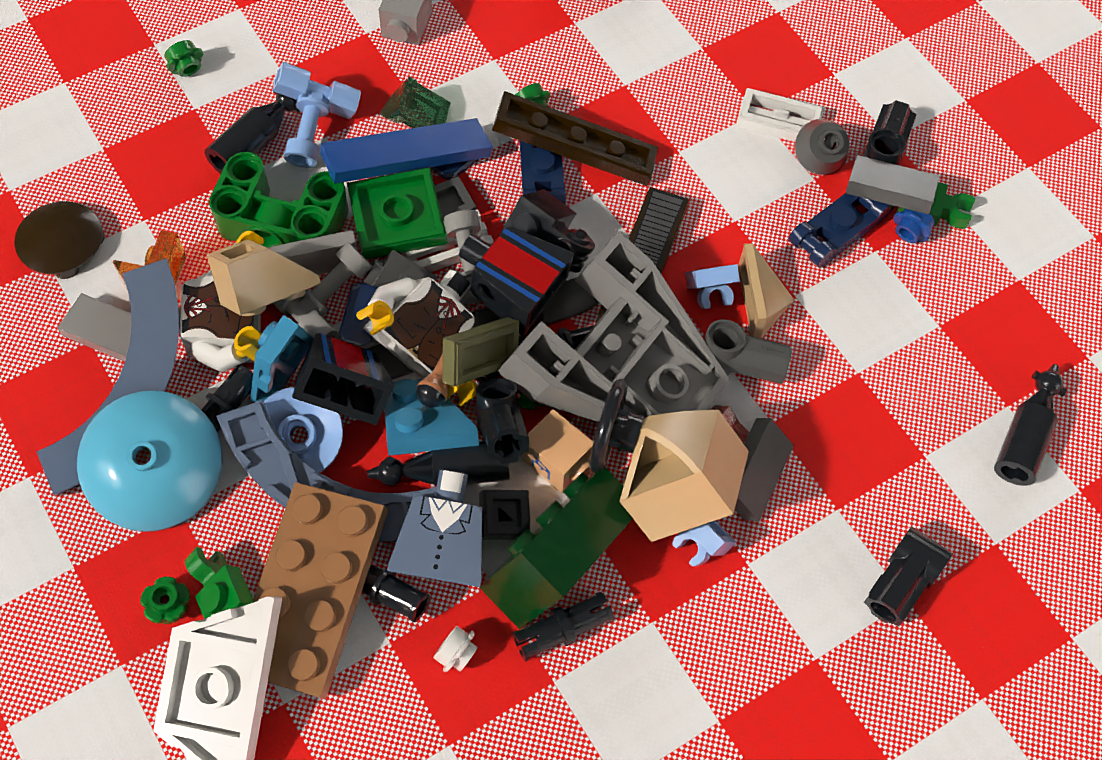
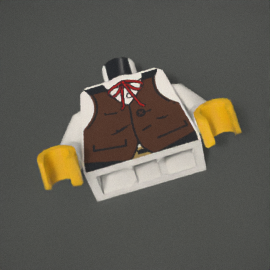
(415, 317)
(213, 331)

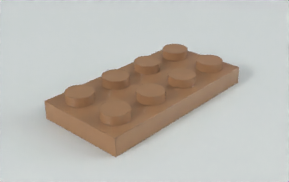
(320, 574)

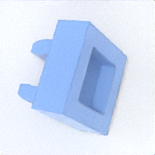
(713, 279)
(710, 541)

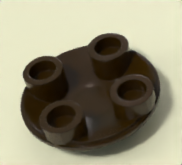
(58, 238)

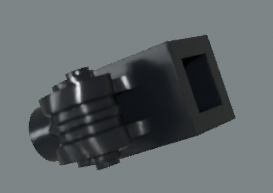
(549, 220)

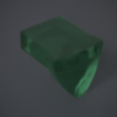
(415, 106)

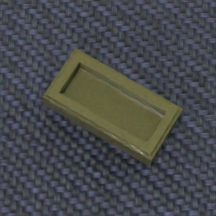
(478, 350)

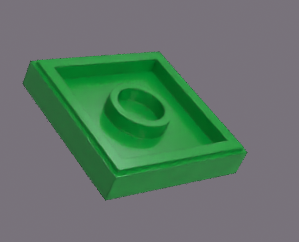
(397, 213)

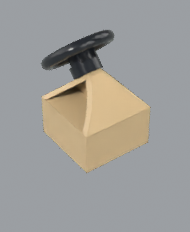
(681, 466)

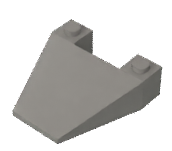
(638, 339)

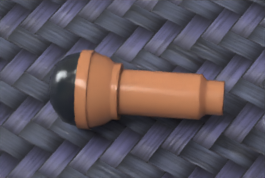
(432, 390)

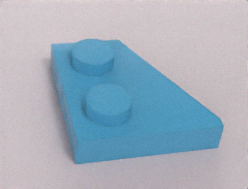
(279, 356)
(420, 428)

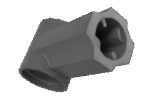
(746, 353)

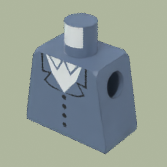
(441, 535)

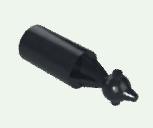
(250, 131)
(1030, 431)
(425, 468)

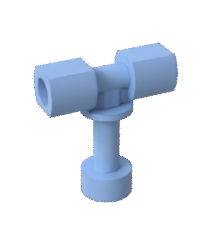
(314, 101)

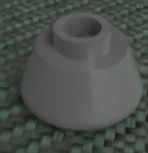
(818, 154)

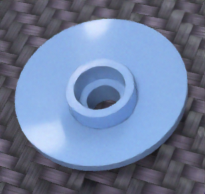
(322, 426)

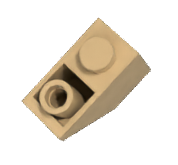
(255, 276)

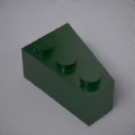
(560, 550)

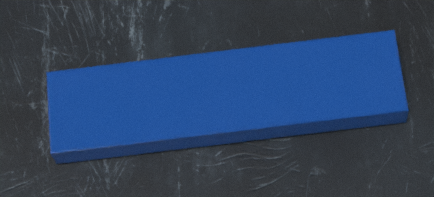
(405, 150)

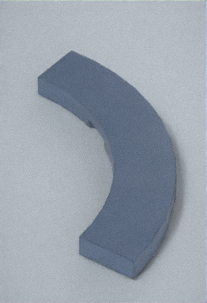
(146, 367)
(277, 467)

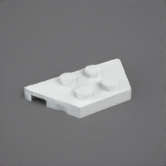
(218, 682)

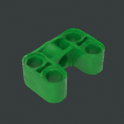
(245, 194)

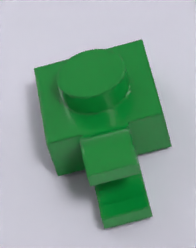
(222, 583)

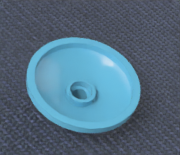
(176, 479)

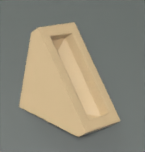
(762, 292)

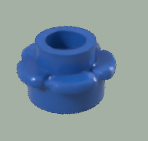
(913, 225)

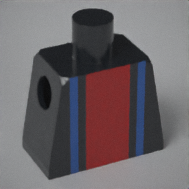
(516, 274)
(338, 377)

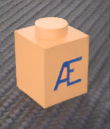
(558, 451)

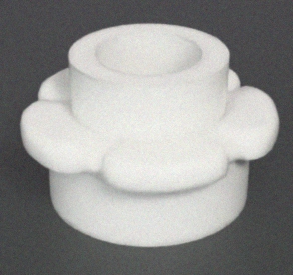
(456, 649)

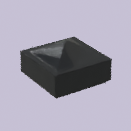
(504, 513)

